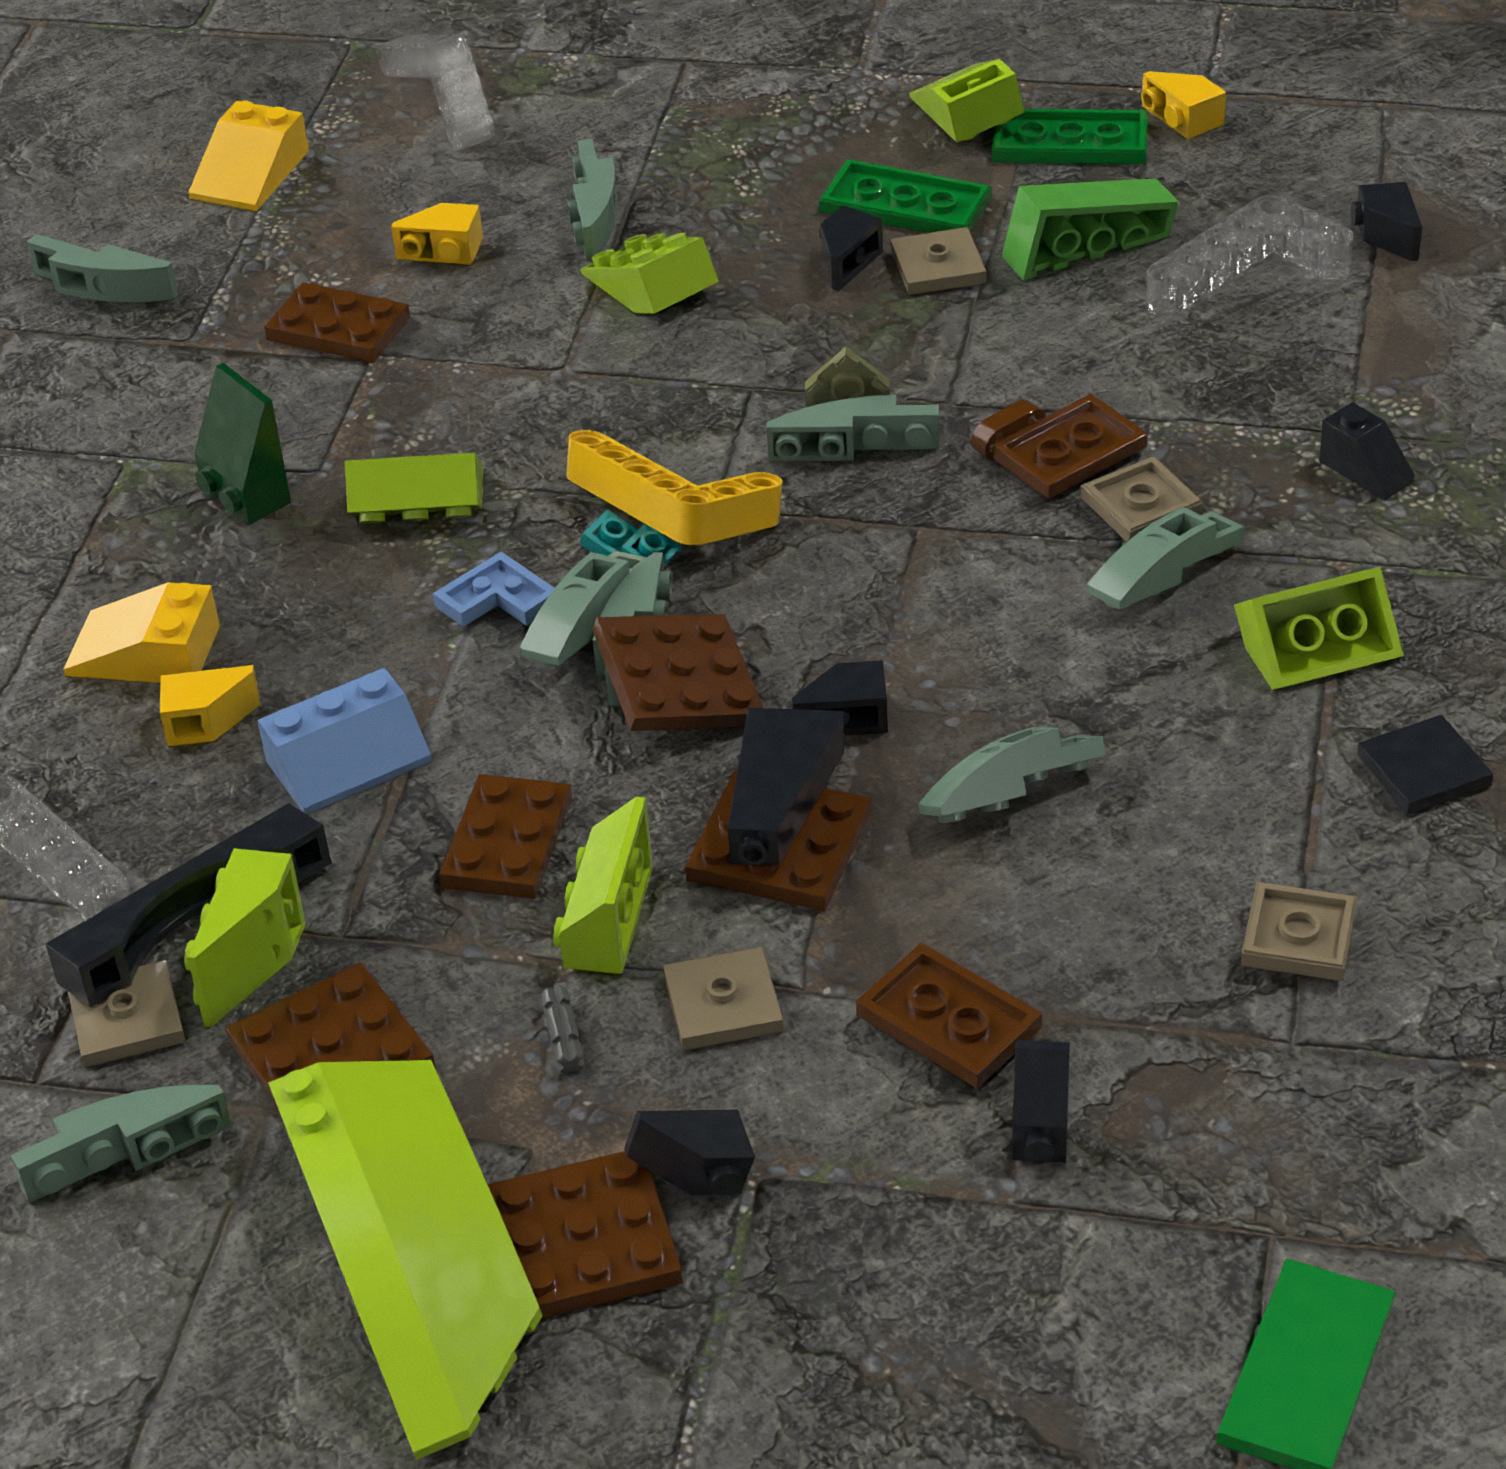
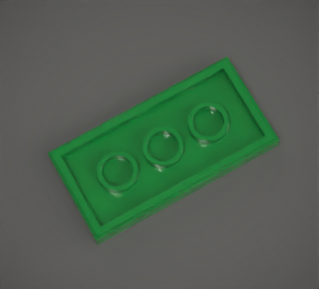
(1073, 137)
(906, 197)
(1306, 1368)

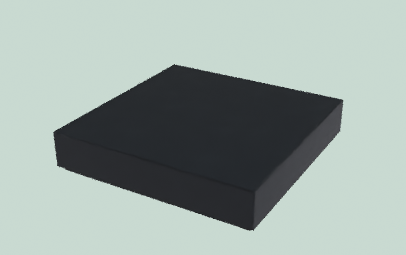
(1424, 764)

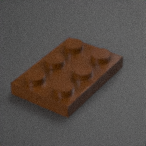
(337, 322)
(1069, 446)
(506, 836)
(949, 1014)

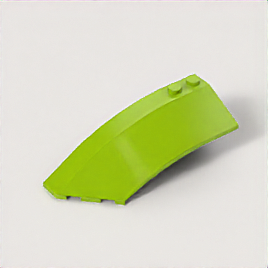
(412, 1237)

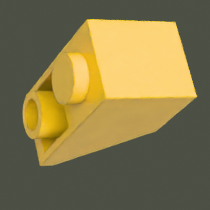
(1184, 102)
(439, 234)
(206, 703)

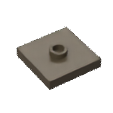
(938, 261)
(1138, 496)
(1299, 931)
(723, 998)
(130, 1019)

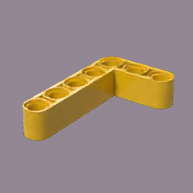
(667, 500)

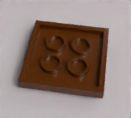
(676, 671)
(811, 864)
(327, 1022)
(588, 1232)

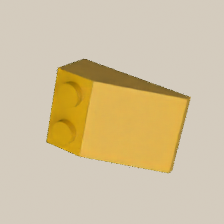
(249, 155)
(147, 635)

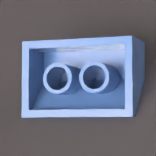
(343, 741)

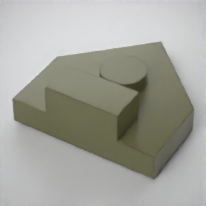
(845, 378)

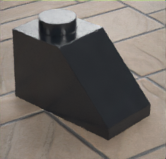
(1388, 218)
(849, 244)
(1364, 451)
(850, 688)
(1040, 1101)
(693, 1149)

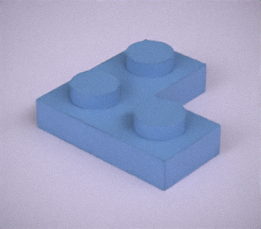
(492, 584)

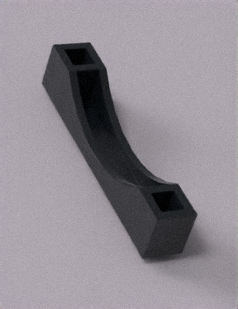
(112, 944)

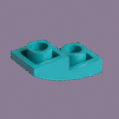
(613, 534)

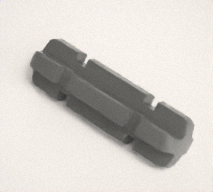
(562, 1029)

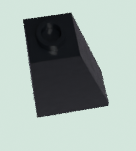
(779, 779)

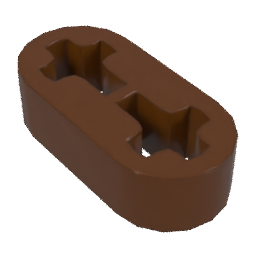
(1003, 425)

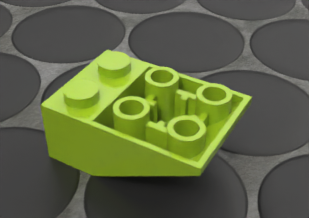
(972, 99)
(653, 271)
(244, 931)

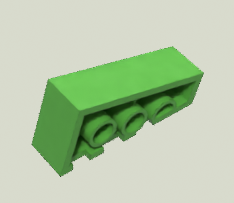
(1083, 220)

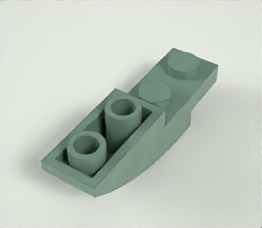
(595, 199)
(104, 275)
(841, 426)
(1158, 553)
(637, 595)
(572, 608)
(1002, 767)
(132, 1126)

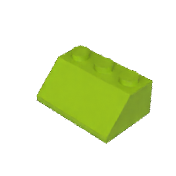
(414, 487)
(1320, 628)
(607, 892)

